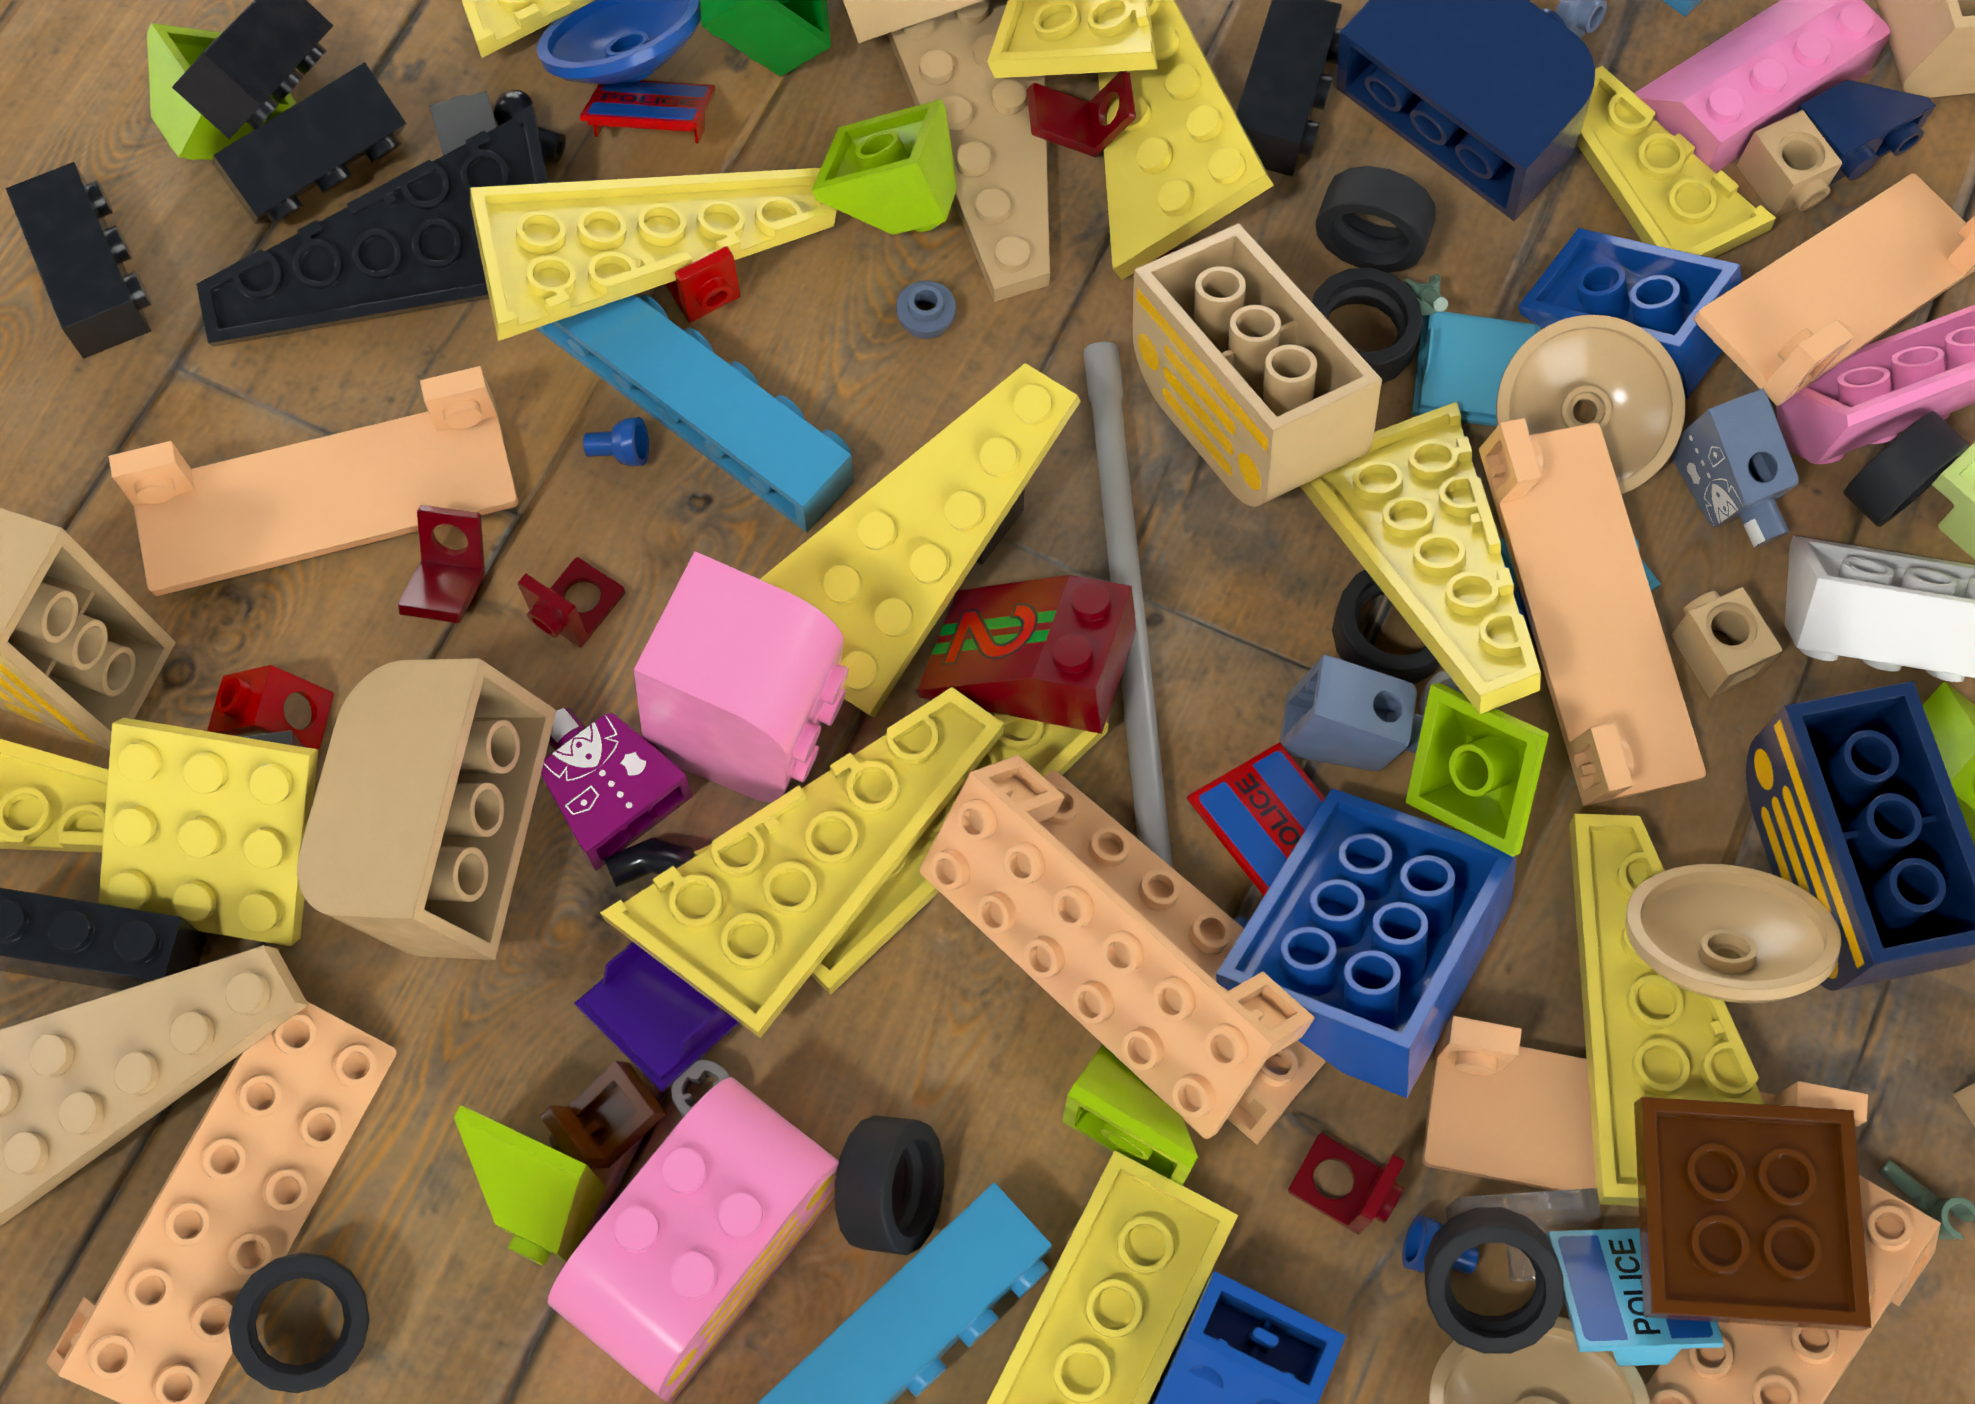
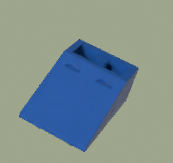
(1248, 1351)

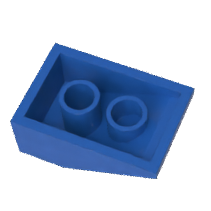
(1639, 284)

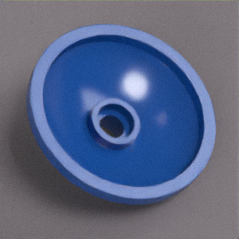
(617, 39)

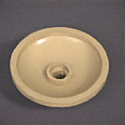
(1616, 371)
(1732, 933)
(1538, 1374)

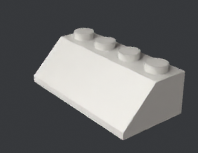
(1881, 608)

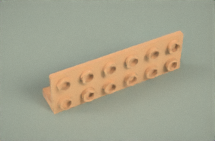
(1842, 288)
(317, 492)
(1591, 611)
(1188, 922)
(1100, 954)
(1528, 1112)
(225, 1213)
(1797, 1362)

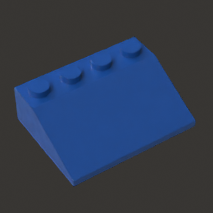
(1376, 934)

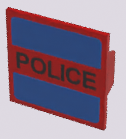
(649, 106)
(1260, 811)

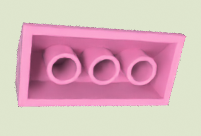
(1764, 73)
(1884, 389)

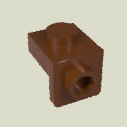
(604, 1118)

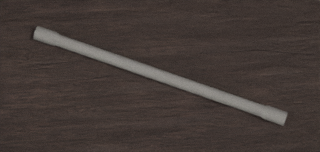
(1106, 396)

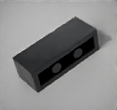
(253, 61)
(1289, 80)
(311, 145)
(81, 259)
(92, 941)

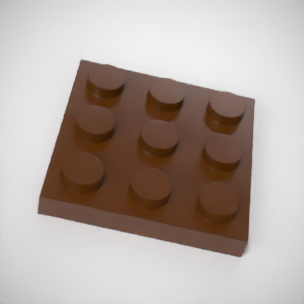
(1750, 1214)

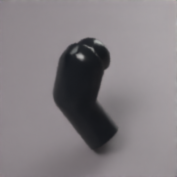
(517, 100)
(647, 857)

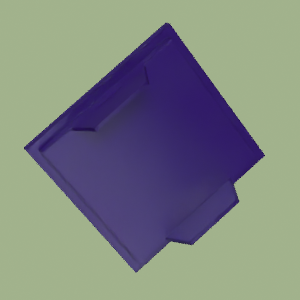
(654, 1016)

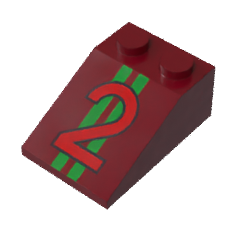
(1036, 649)

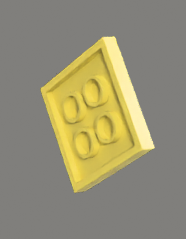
(207, 828)

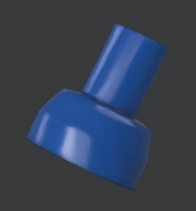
(626, 442)
(1417, 1243)

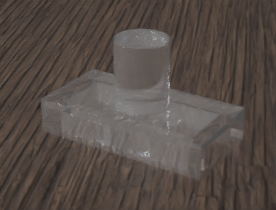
(1544, 1208)

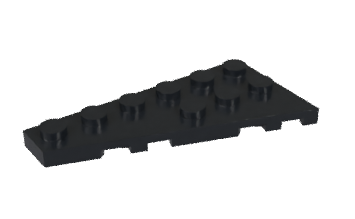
(383, 254)

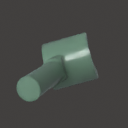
(1429, 295)
(1930, 1202)

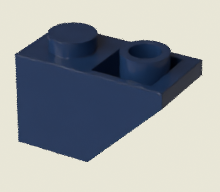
(1867, 123)

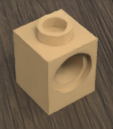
(1789, 164)
(1717, 664)

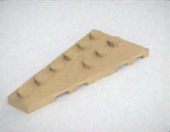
(993, 152)
(113, 1063)

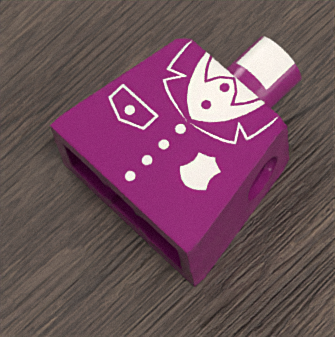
(609, 783)

